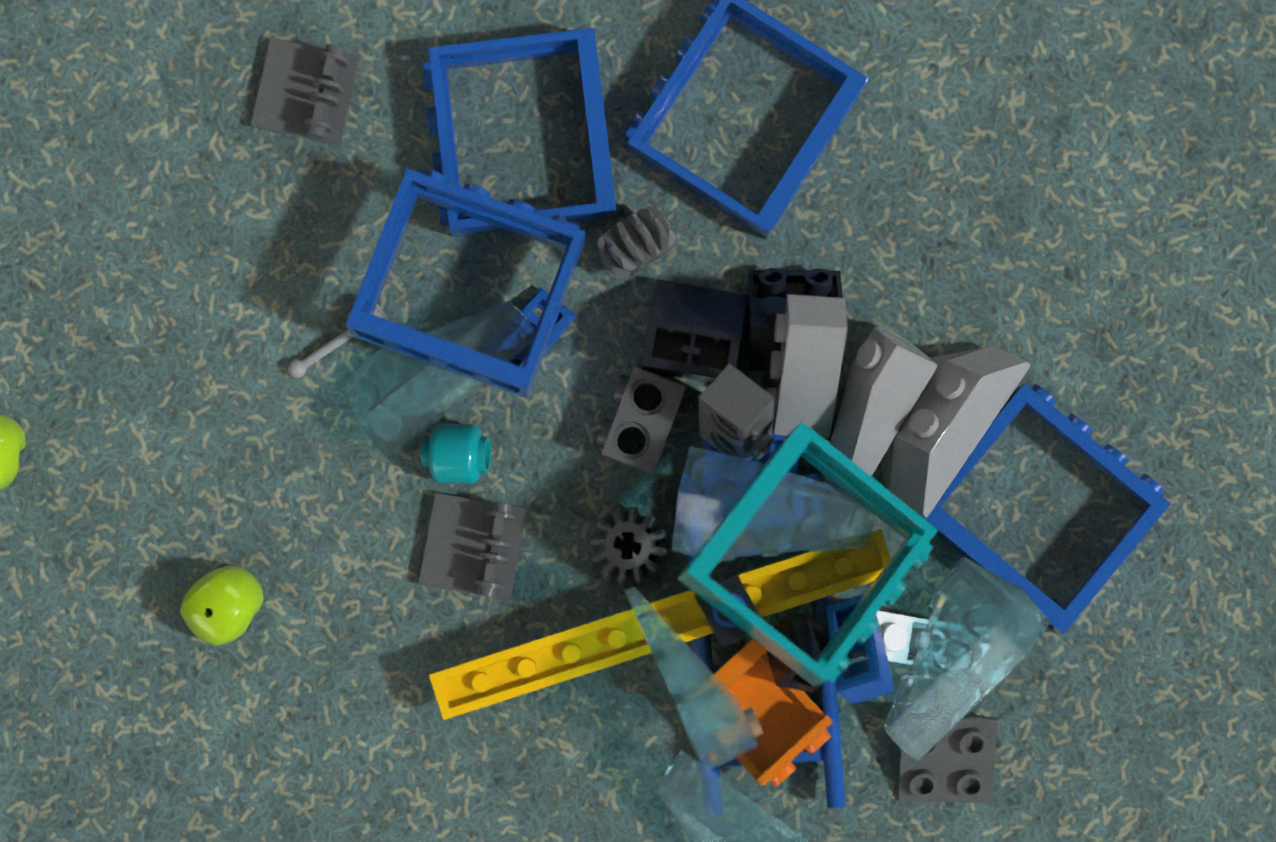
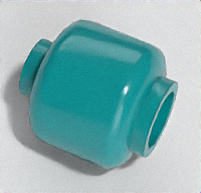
(456, 453)

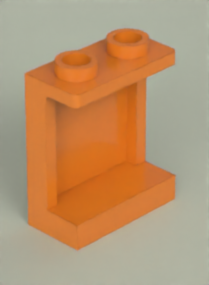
(785, 715)

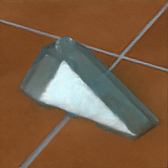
(793, 518)
(969, 645)

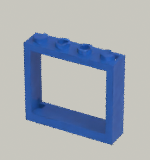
(509, 50)
(691, 56)
(477, 204)
(1106, 458)

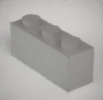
(807, 363)

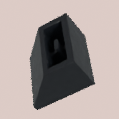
(768, 296)
(693, 331)

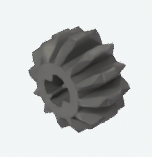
(636, 242)
(640, 537)

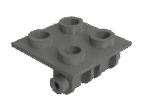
(305, 90)
(472, 546)
(955, 767)

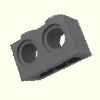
(737, 415)
(652, 424)

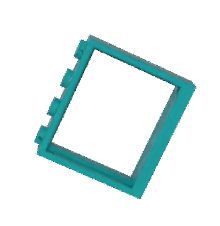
(885, 589)

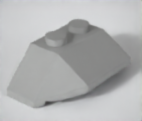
(948, 423)

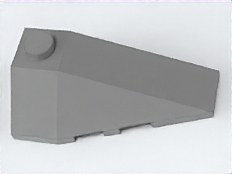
(878, 397)

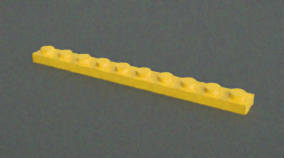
(622, 638)

